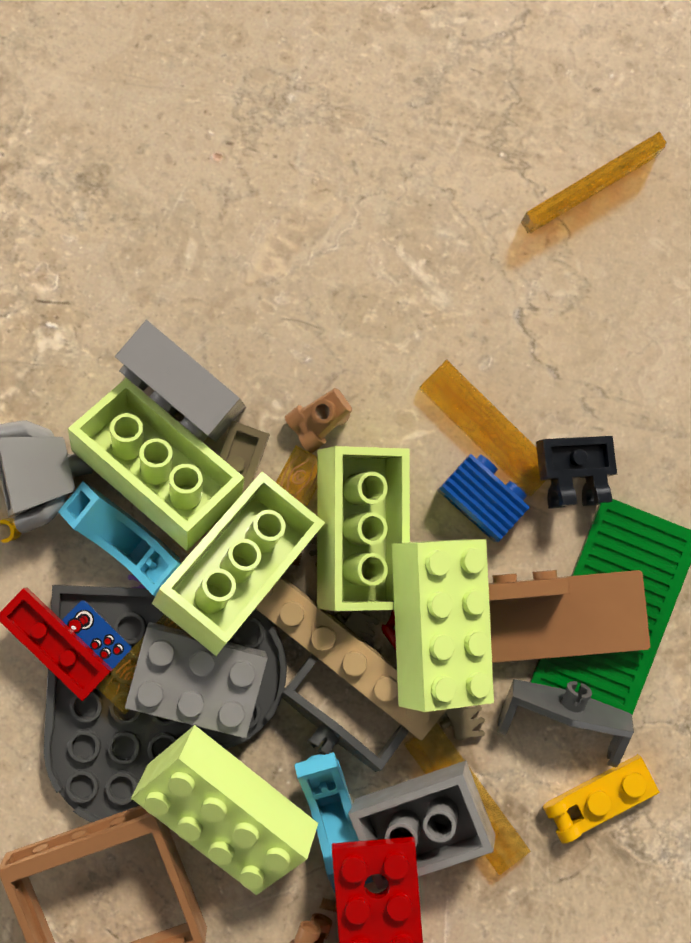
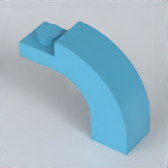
(120, 536)
(329, 804)

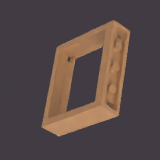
(88, 840)

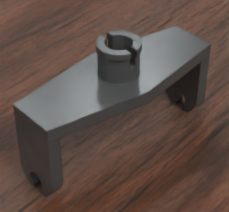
(572, 709)
(331, 731)

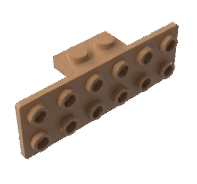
(567, 615)

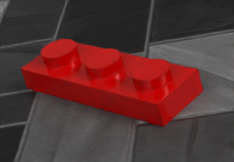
(54, 643)

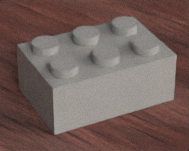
(179, 383)
(192, 685)
(435, 809)

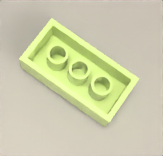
(156, 463)
(364, 510)
(237, 563)
(442, 624)
(225, 811)

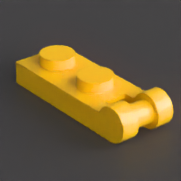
(601, 798)

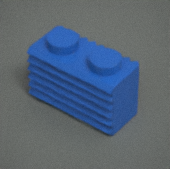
(484, 497)

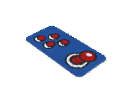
(97, 633)

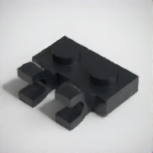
(576, 458)

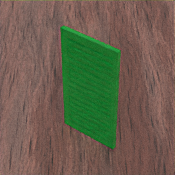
(618, 542)

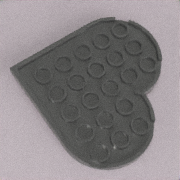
(99, 752)

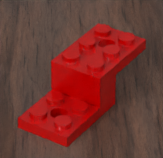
(381, 916)

